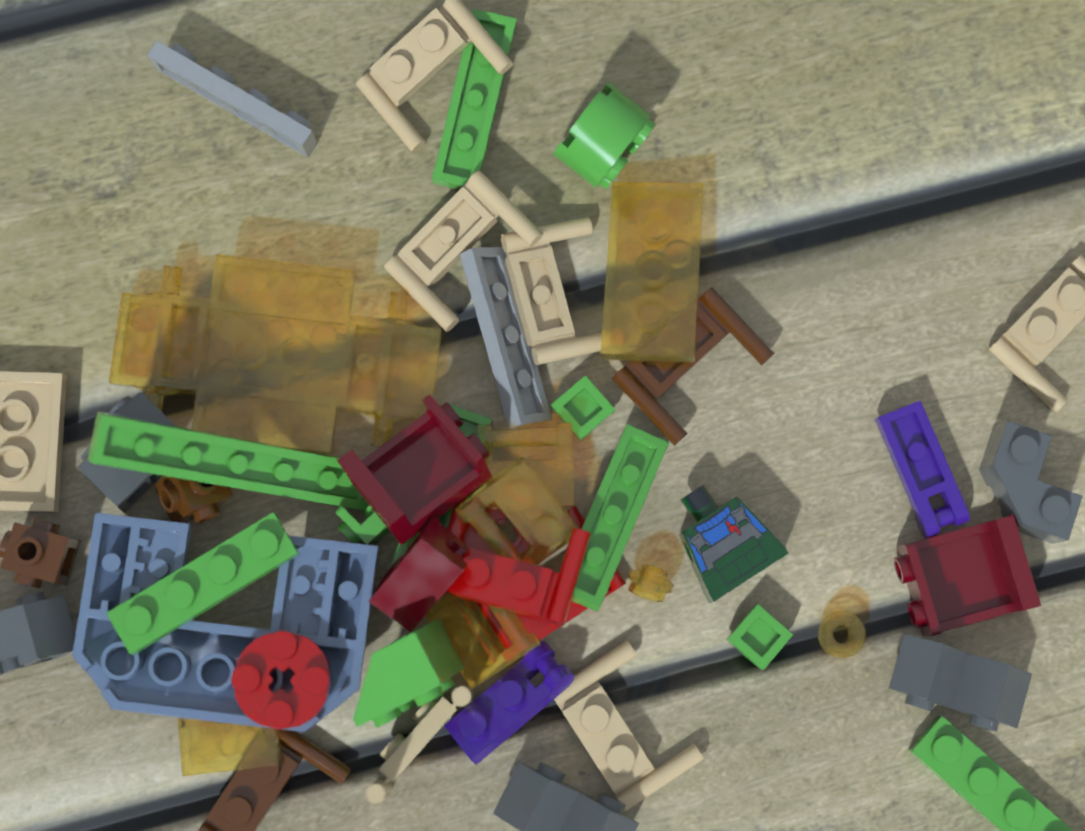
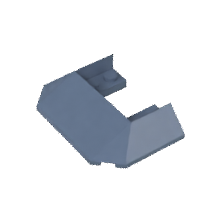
(191, 669)

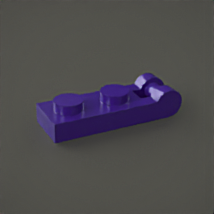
(922, 468)
(509, 703)

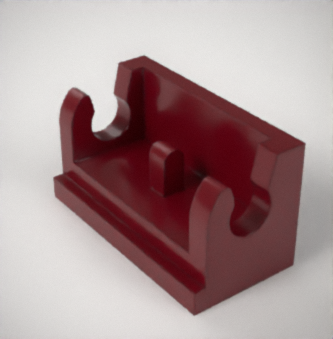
(420, 575)

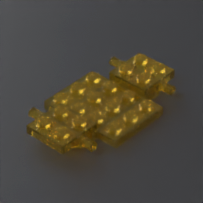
(275, 353)

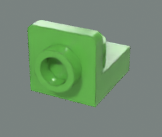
(370, 531)

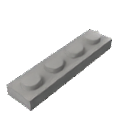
(218, 88)
(504, 338)

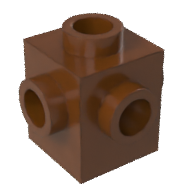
(191, 499)
(53, 556)

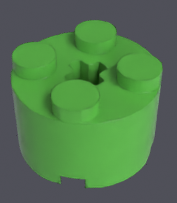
(602, 135)

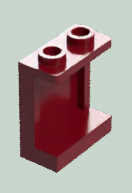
(419, 471)
(966, 576)

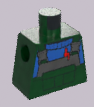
(726, 543)

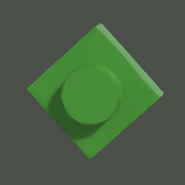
(583, 407)
(759, 637)

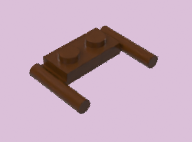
(649, 380)
(256, 789)

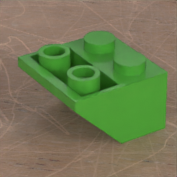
(407, 669)

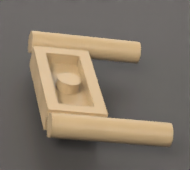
(422, 56)
(448, 235)
(542, 296)
(1042, 329)
(610, 739)
(402, 751)

